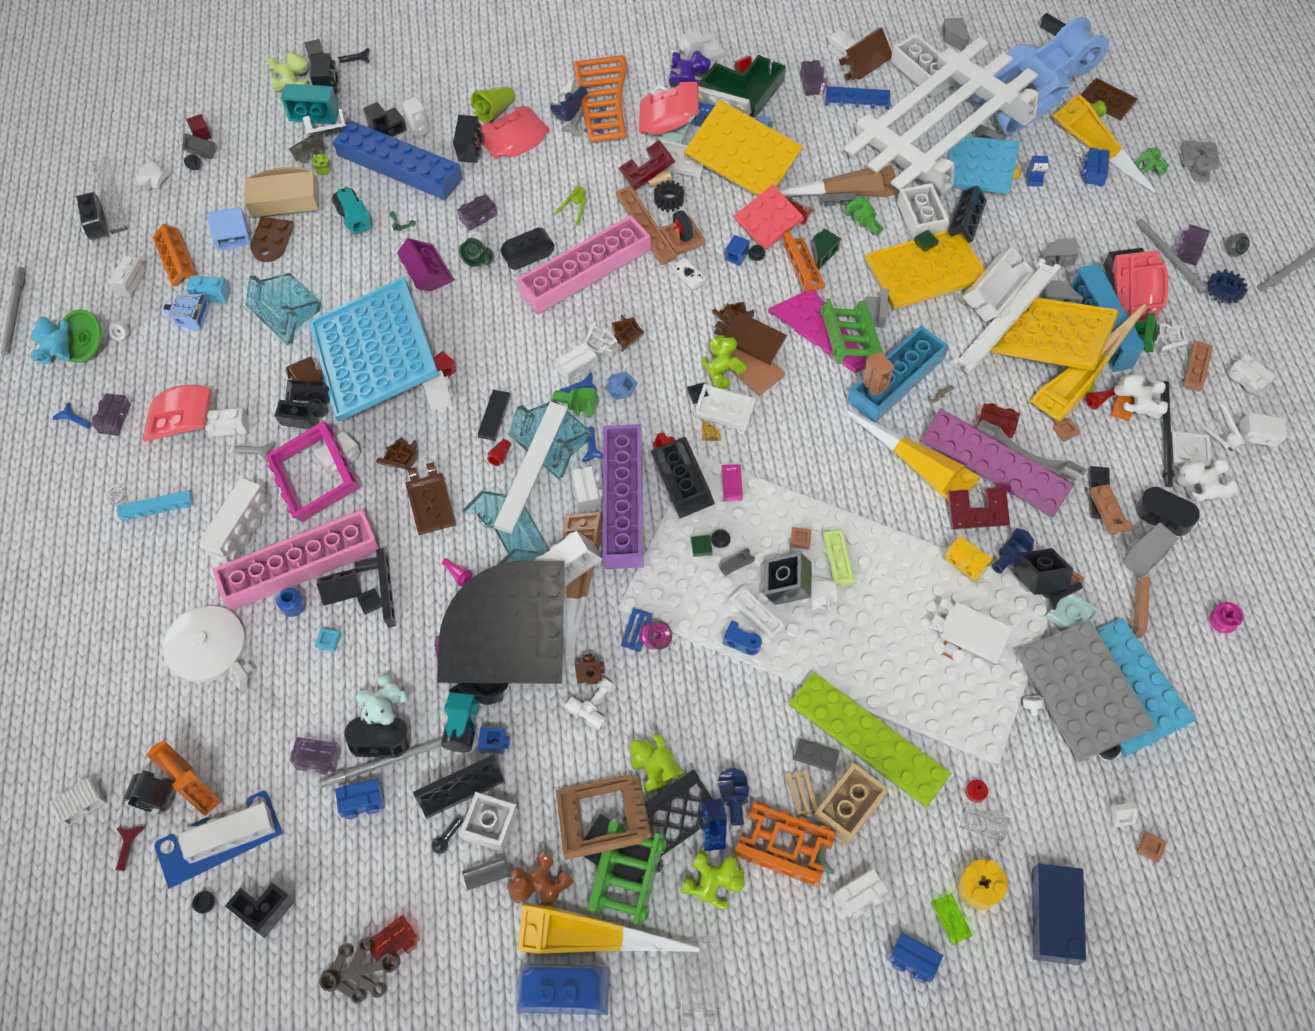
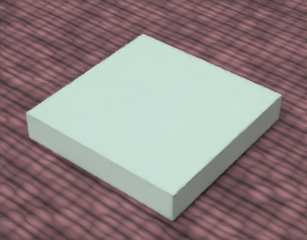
(1072, 611)

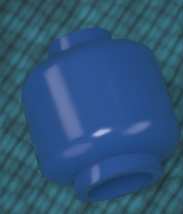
(290, 602)

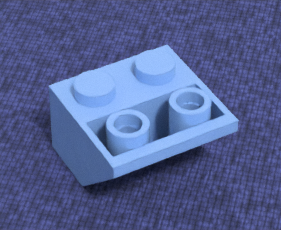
(229, 228)

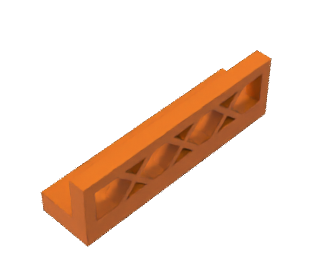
(175, 250)
(801, 266)

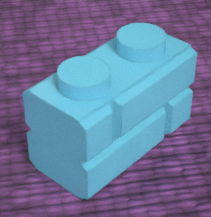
(213, 287)

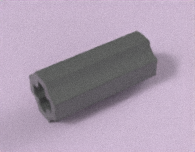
(486, 873)

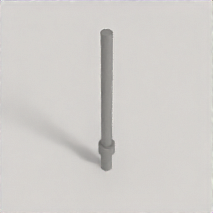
(1192, 277)
(1275, 278)
(17, 283)
(342, 776)

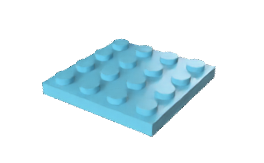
(984, 163)

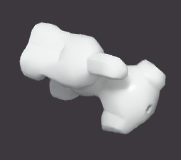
(1143, 404)
(1194, 473)

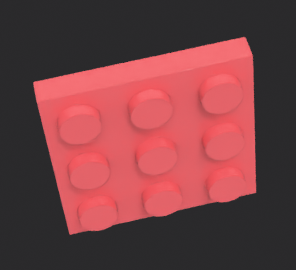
(768, 217)

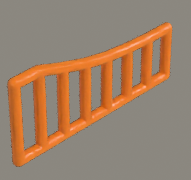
(604, 92)

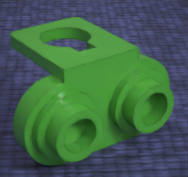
(1152, 154)

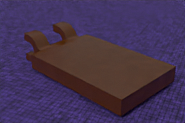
(867, 54)
(751, 335)
(429, 501)

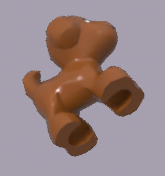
(522, 884)

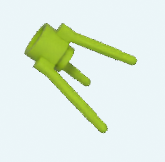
(576, 196)

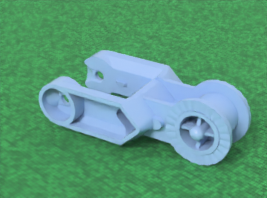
(1067, 55)

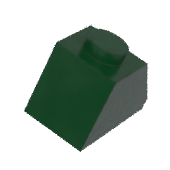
(824, 247)

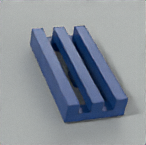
(631, 646)

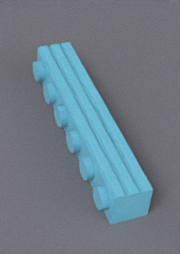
(155, 505)

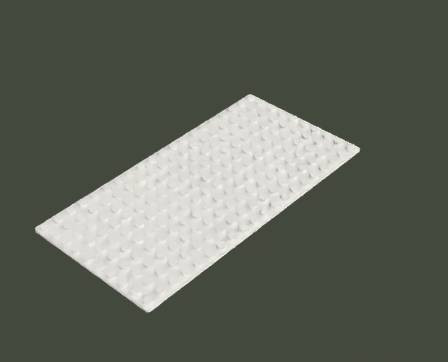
(876, 634)

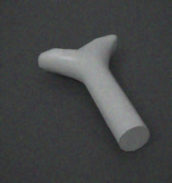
(573, 126)
(263, 451)

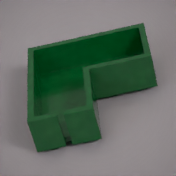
(754, 84)

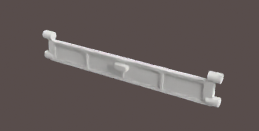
(1007, 317)

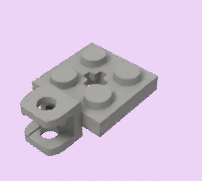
(1201, 157)

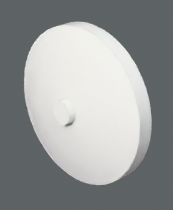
(204, 644)

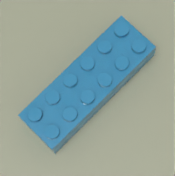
(1097, 291)
(911, 362)

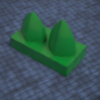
(1149, 328)

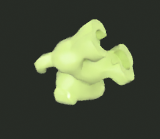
(295, 65)

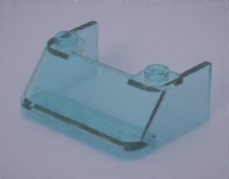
(524, 543)

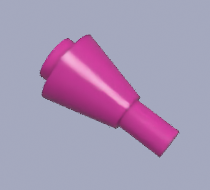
(460, 574)

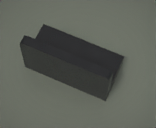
(338, 587)

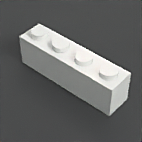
(226, 832)

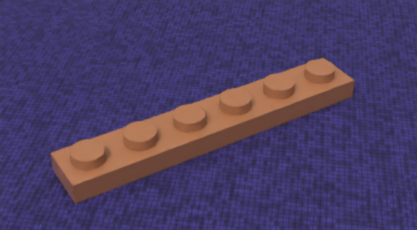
(635, 208)

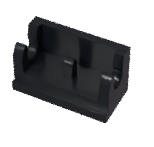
(306, 390)

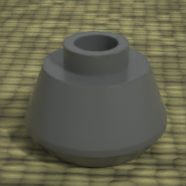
(1237, 244)

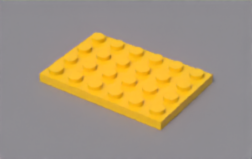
(742, 149)
(922, 275)
(1059, 333)

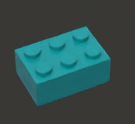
(311, 101)

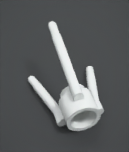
(1234, 439)

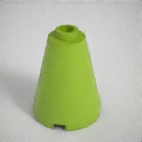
(491, 102)

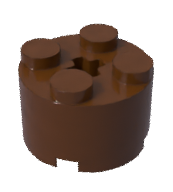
(304, 371)

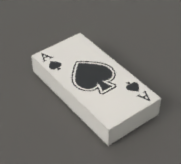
(688, 274)

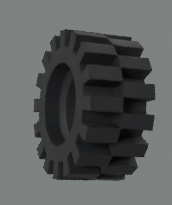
(669, 203)

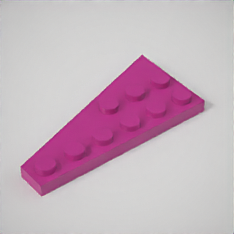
(804, 315)

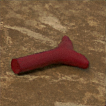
(128, 837)

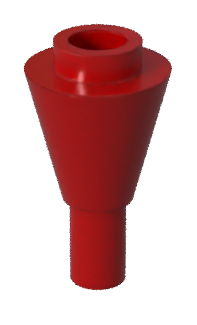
(1096, 399)

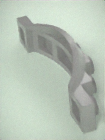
(1069, 468)

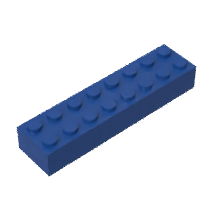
(398, 160)

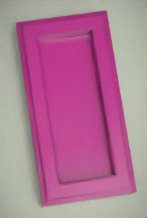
(732, 483)

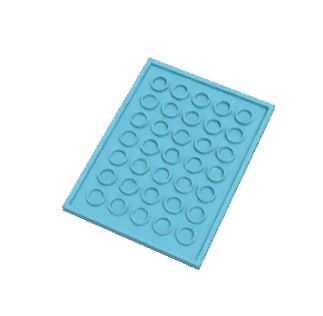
(372, 349)

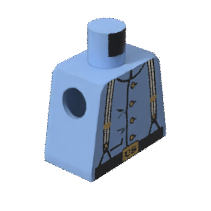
(189, 311)

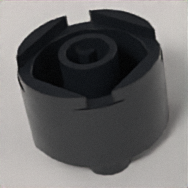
(149, 792)

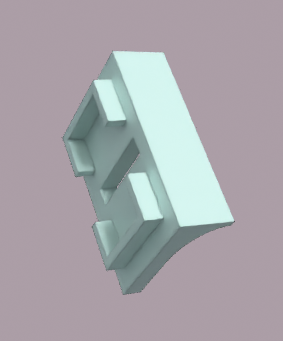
(677, 135)

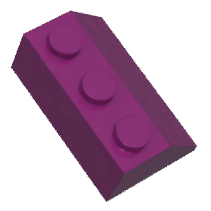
(424, 265)

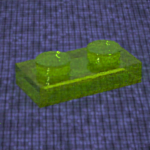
(951, 919)

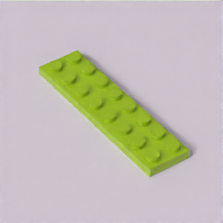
(870, 739)

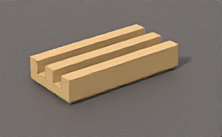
(797, 775)

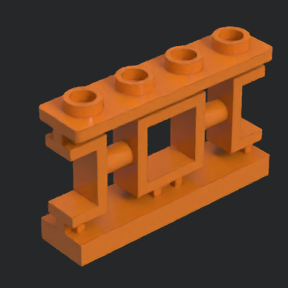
(779, 860)

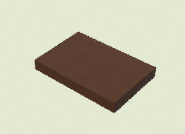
(1116, 101)

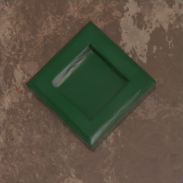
(926, 240)
(701, 546)

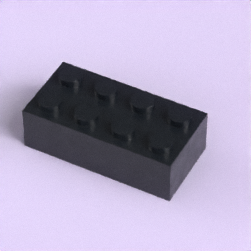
(683, 477)

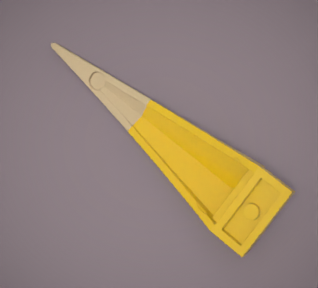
(1069, 387)

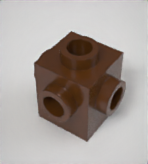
(589, 669)

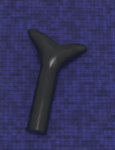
(359, 56)
(1055, 597)

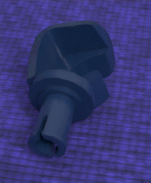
(570, 107)
(1019, 542)
(735, 793)

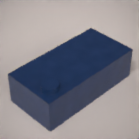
(1058, 914)

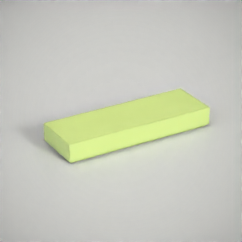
(838, 557)

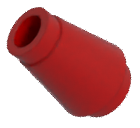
(498, 454)

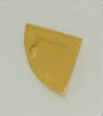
(710, 433)

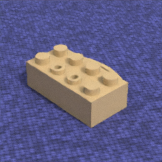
(281, 191)

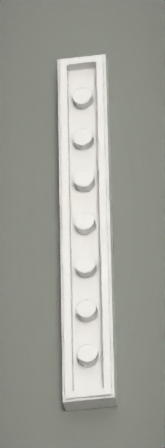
(530, 468)

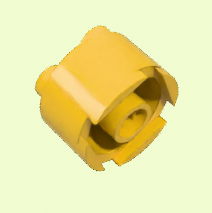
(987, 873)

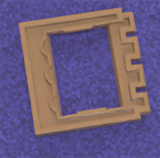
(571, 819)

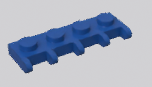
(857, 96)

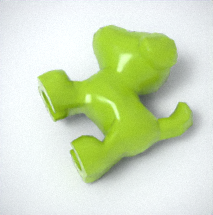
(722, 348)
(656, 760)
(728, 875)

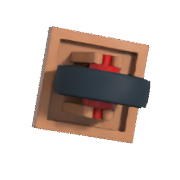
(683, 233)

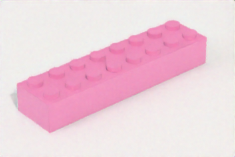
(583, 264)
(295, 560)

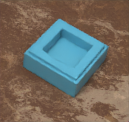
(327, 639)

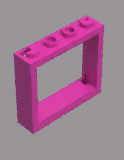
(296, 445)

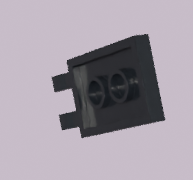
(637, 851)

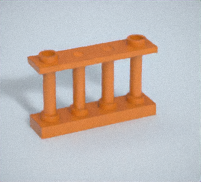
(186, 782)

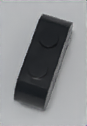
(92, 215)
(527, 248)
(1168, 509)
(377, 739)

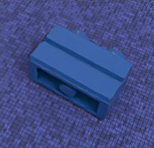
(1096, 166)
(360, 798)
(915, 958)

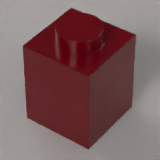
(198, 127)

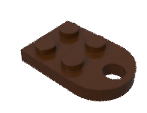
(272, 237)

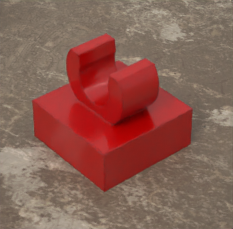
(742, 64)
(662, 439)

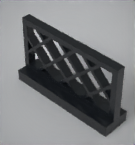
(459, 786)
(666, 797)

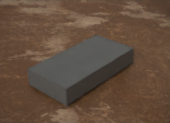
(198, 145)

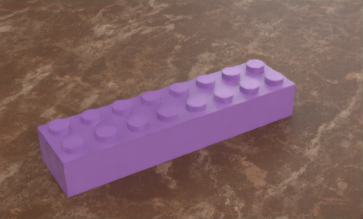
(623, 497)

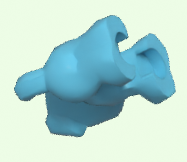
(50, 340)

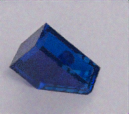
(713, 824)

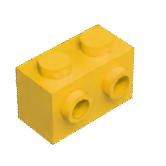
(968, 559)

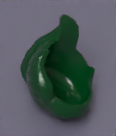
(475, 253)

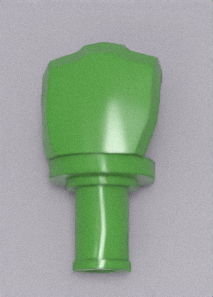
(865, 212)
(579, 400)

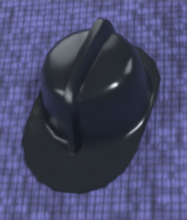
(485, 693)

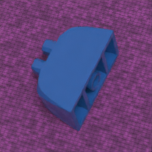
(563, 989)

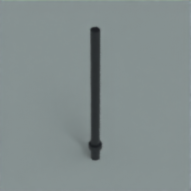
(1168, 473)

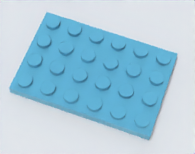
(1149, 685)

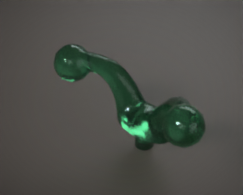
(398, 227)

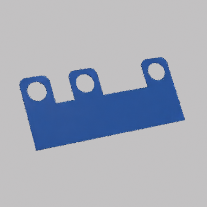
(178, 870)

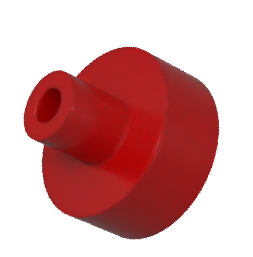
(976, 791)

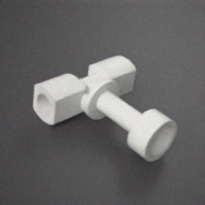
(588, 708)

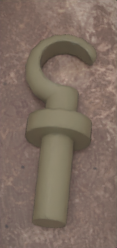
(941, 393)

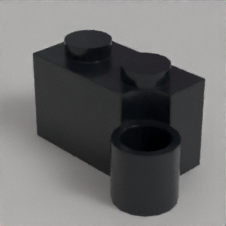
(299, 414)

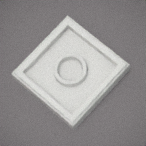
(1190, 446)

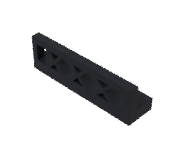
(968, 213)

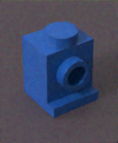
(488, 736)

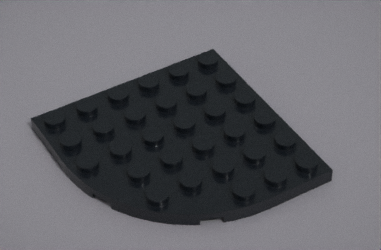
(505, 626)

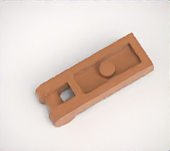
(1109, 509)

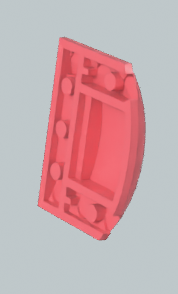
(668, 109)
(514, 133)
(1139, 281)
(177, 411)

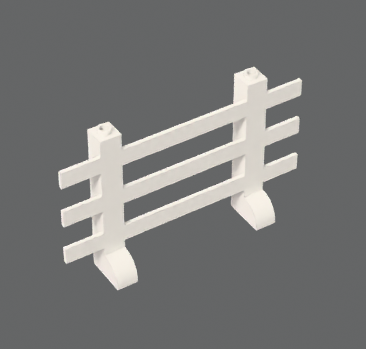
(975, 80)

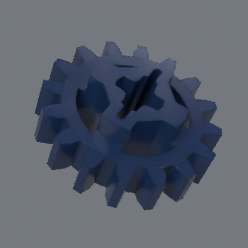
(1225, 286)

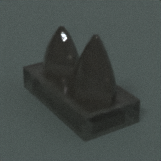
(311, 144)

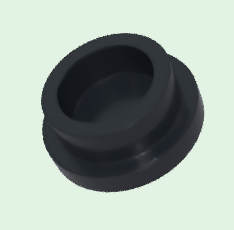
(192, 162)
(756, 253)
(720, 538)
(203, 902)

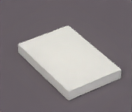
(725, 407)

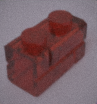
(1004, 418)
(396, 938)

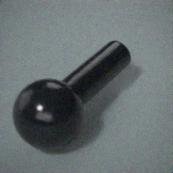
(440, 844)

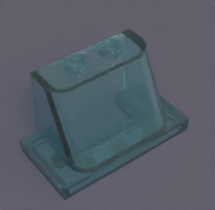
(281, 304)
(568, 440)

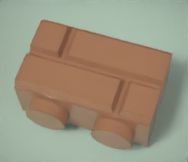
(877, 373)

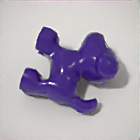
(698, 64)

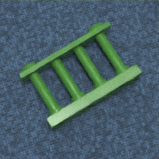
(863, 324)
(606, 878)

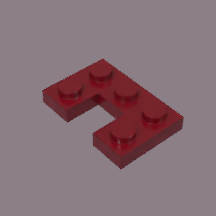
(660, 161)
(965, 518)

